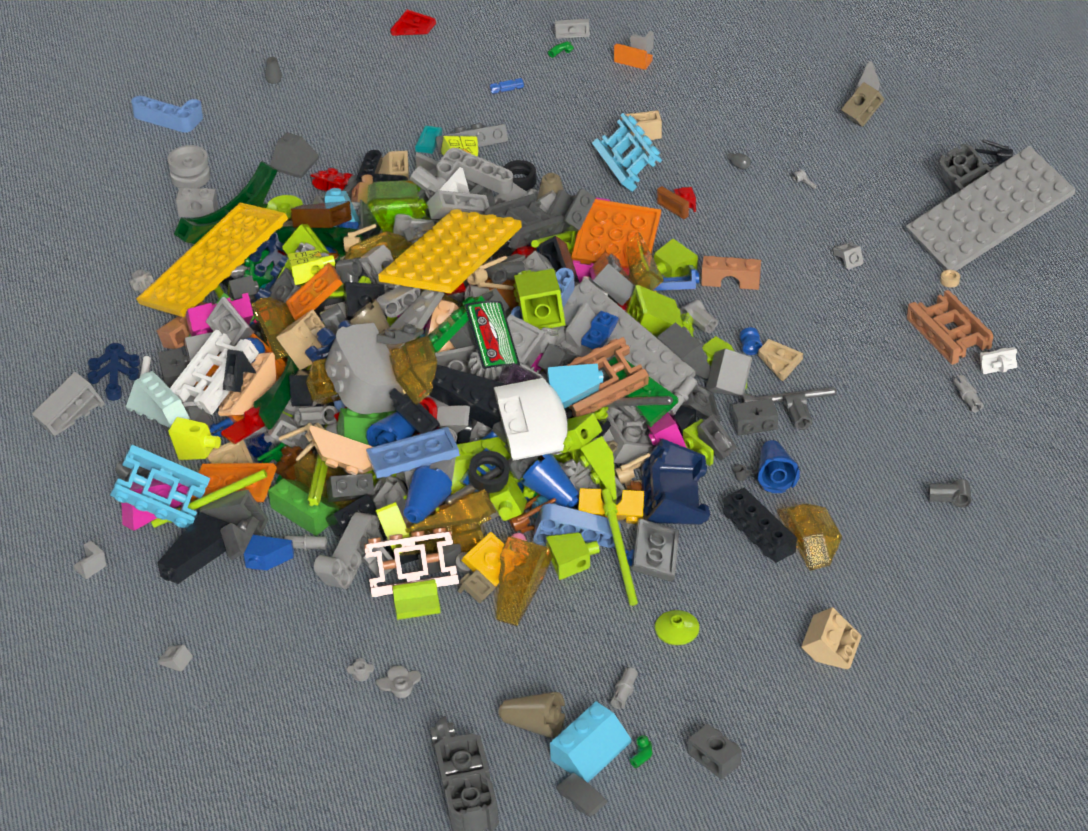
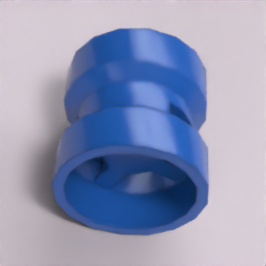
(750, 341)

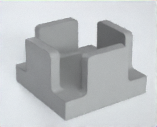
(526, 339)

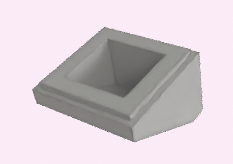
(176, 657)

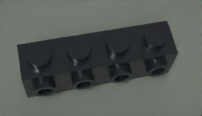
(759, 525)

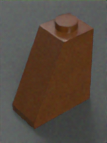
(321, 214)

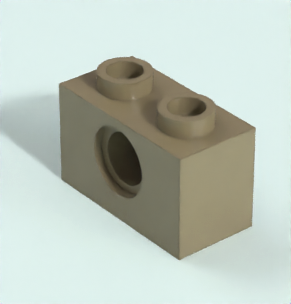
(860, 112)

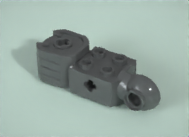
(962, 167)
(464, 779)

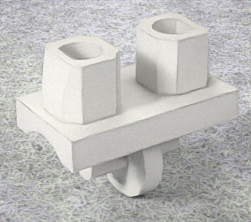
(998, 360)

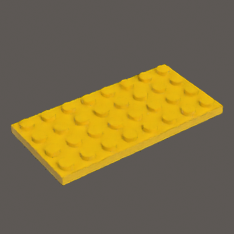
(450, 251)
(212, 259)

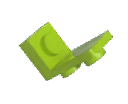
(692, 442)

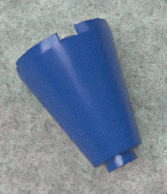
(389, 430)
(776, 468)
(551, 482)
(426, 493)

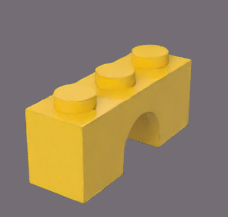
(628, 509)

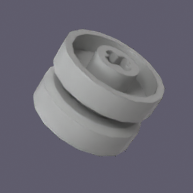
(188, 166)

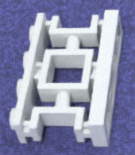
(201, 364)

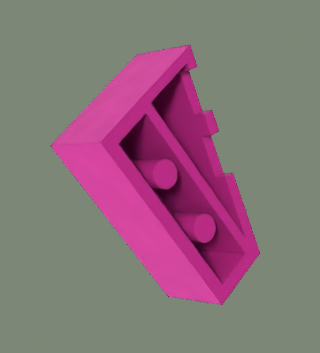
(198, 315)
(135, 518)

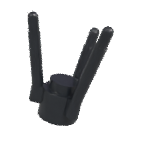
(1002, 153)

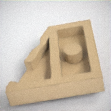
(780, 358)

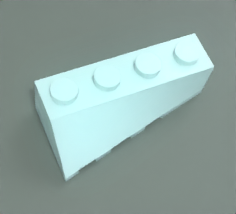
(155, 400)

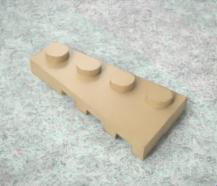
(230, 454)

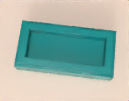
(427, 139)

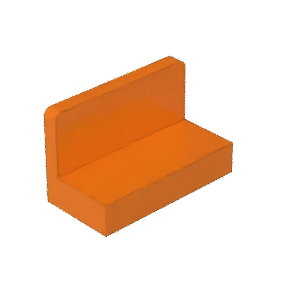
(632, 56)

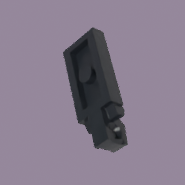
(414, 414)

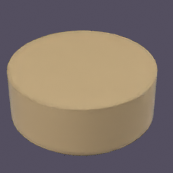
(950, 278)

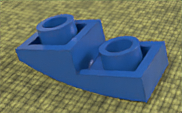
(600, 330)

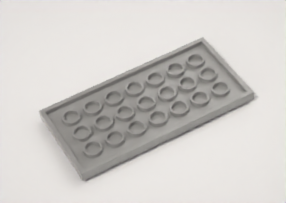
(990, 209)
(645, 348)

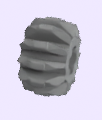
(477, 369)

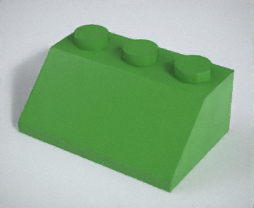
(355, 425)
(291, 501)

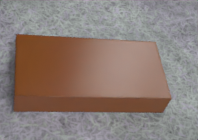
(673, 202)

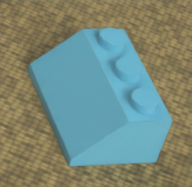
(589, 742)

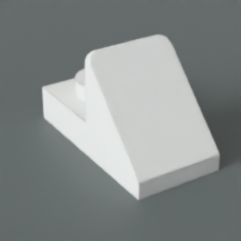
(456, 183)

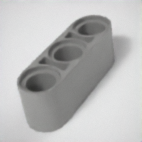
(395, 300)

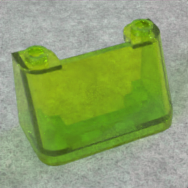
(395, 198)

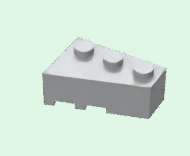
(67, 404)

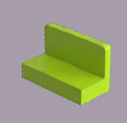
(416, 599)

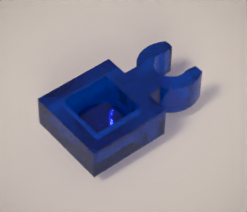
(259, 446)

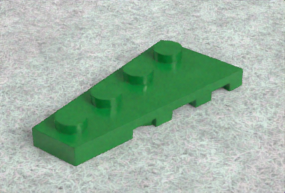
(451, 325)
(651, 413)

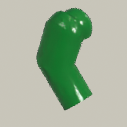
(559, 48)
(644, 751)

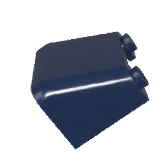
(672, 485)

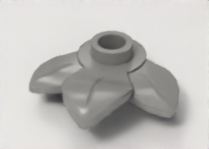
(399, 681)

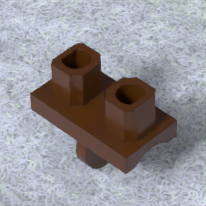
(285, 466)

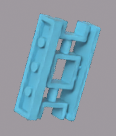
(636, 159)
(166, 472)

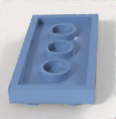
(412, 452)

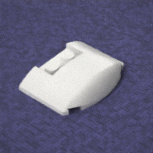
(532, 418)

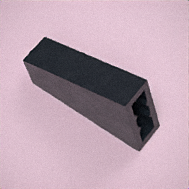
(193, 549)

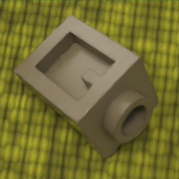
(477, 586)

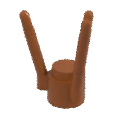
(520, 522)

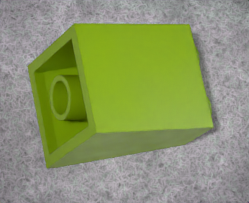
(540, 299)
(653, 310)

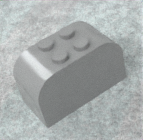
(361, 370)

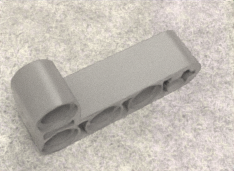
(475, 170)
(347, 557)

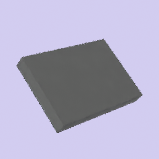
(655, 550)

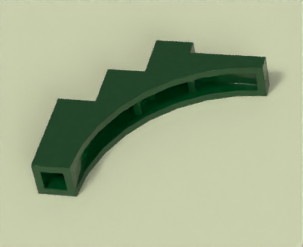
(254, 193)

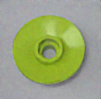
(284, 204)
(677, 627)

